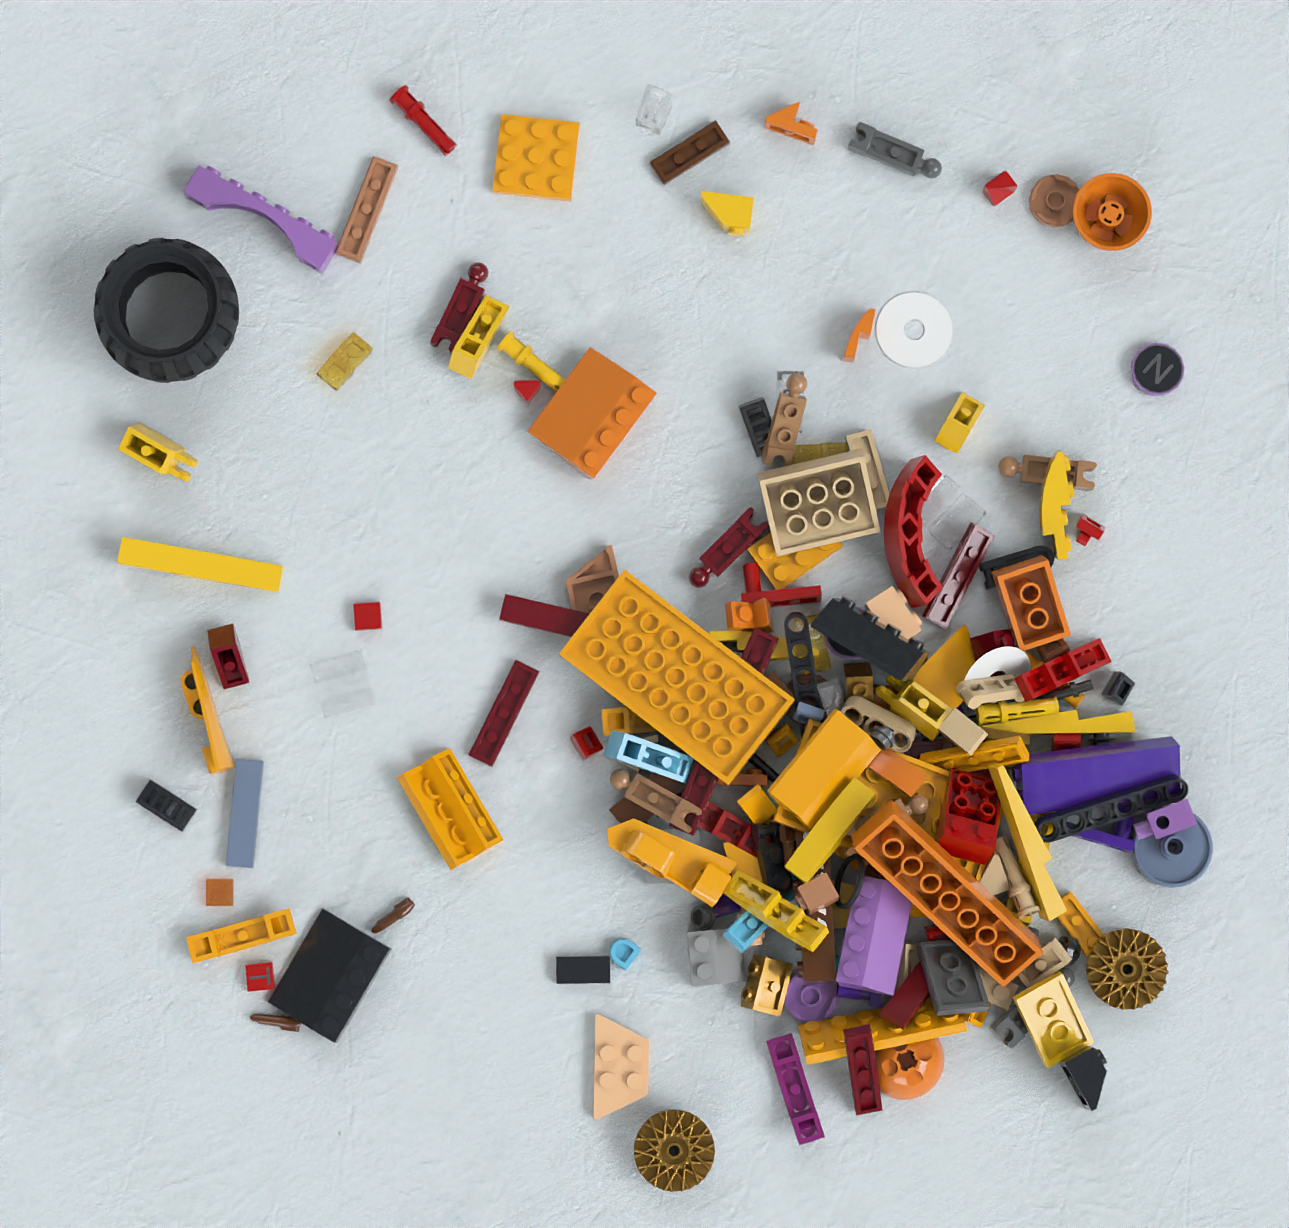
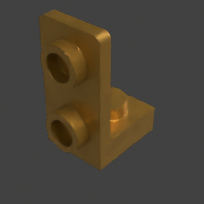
(859, 682)

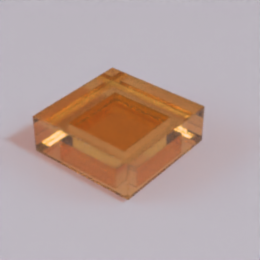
(219, 892)

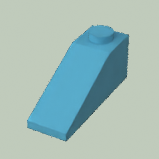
(648, 756)

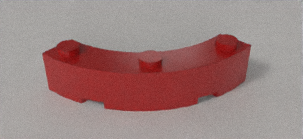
(904, 532)

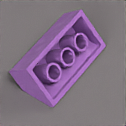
(874, 938)

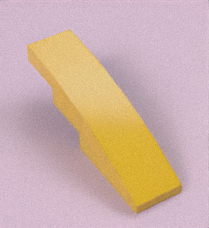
(779, 653)
(830, 830)
(775, 911)

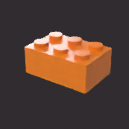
(1031, 603)

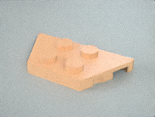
(618, 1067)

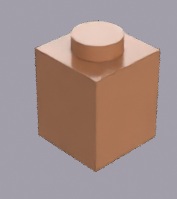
(816, 894)

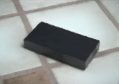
(583, 970)

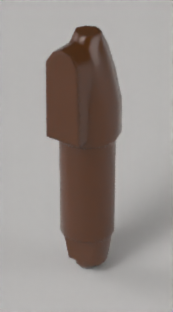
(787, 840)
(400, 911)
(284, 1022)

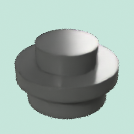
(883, 737)
(703, 917)

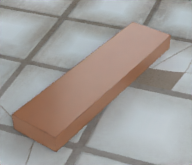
(366, 209)

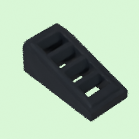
(751, 405)
(147, 791)

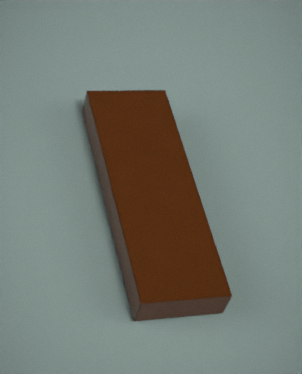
(689, 152)

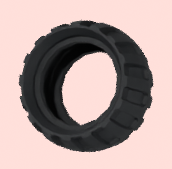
(130, 271)

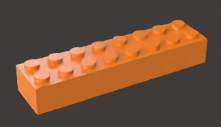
(946, 893)

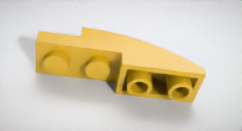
(1056, 493)

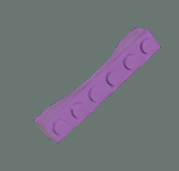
(215, 193)

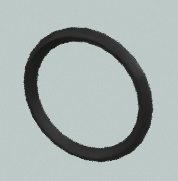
(859, 882)

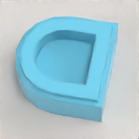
(624, 952)

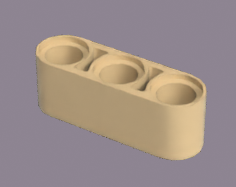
(871, 712)

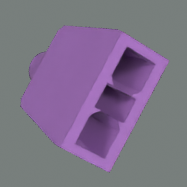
(1179, 816)

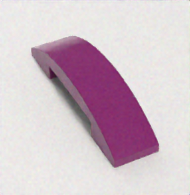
(795, 1089)

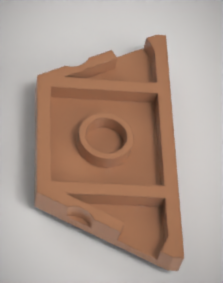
(592, 581)

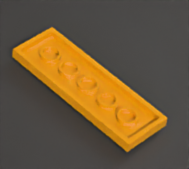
(825, 1038)

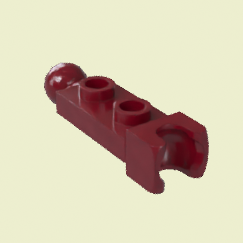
(461, 307)
(727, 549)

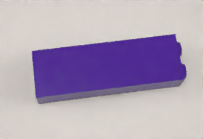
(1082, 774)

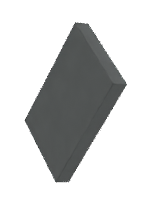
(951, 978)

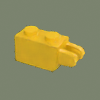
(156, 451)
(915, 705)

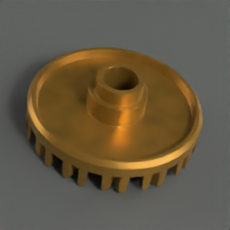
(1106, 965)
(670, 1171)

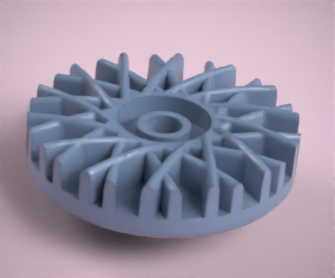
(1178, 868)

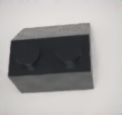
(1086, 1074)

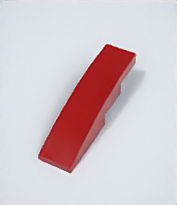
(1062, 670)
(729, 828)

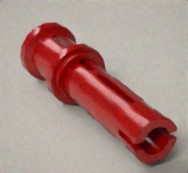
(415, 112)

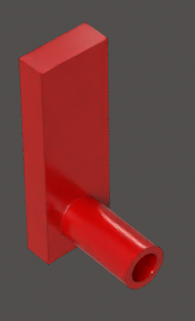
(778, 597)

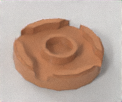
(1053, 200)

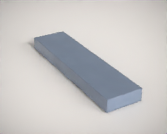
(244, 813)

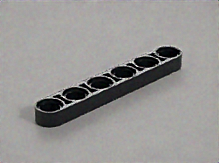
(804, 663)
(1110, 803)

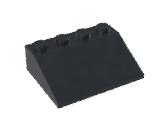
(329, 975)

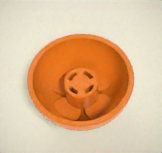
(1124, 205)
(916, 1079)

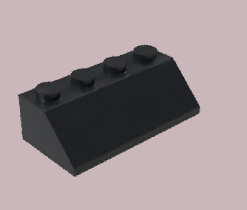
(871, 639)

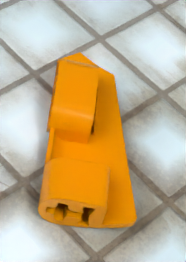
(217, 753)
(670, 857)

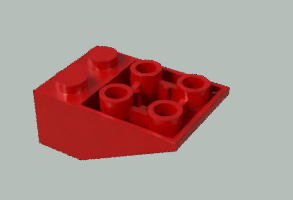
(969, 817)

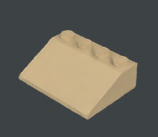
(818, 502)

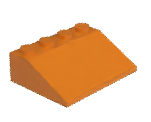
(591, 413)

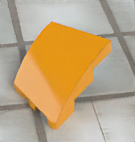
(948, 668)

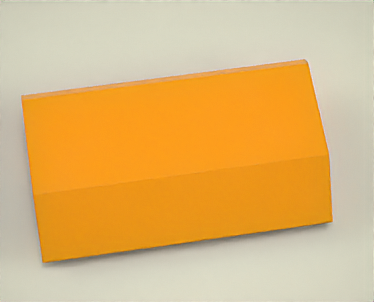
(823, 768)
(450, 809)

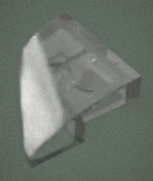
(832, 695)

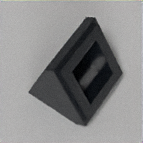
(1118, 687)

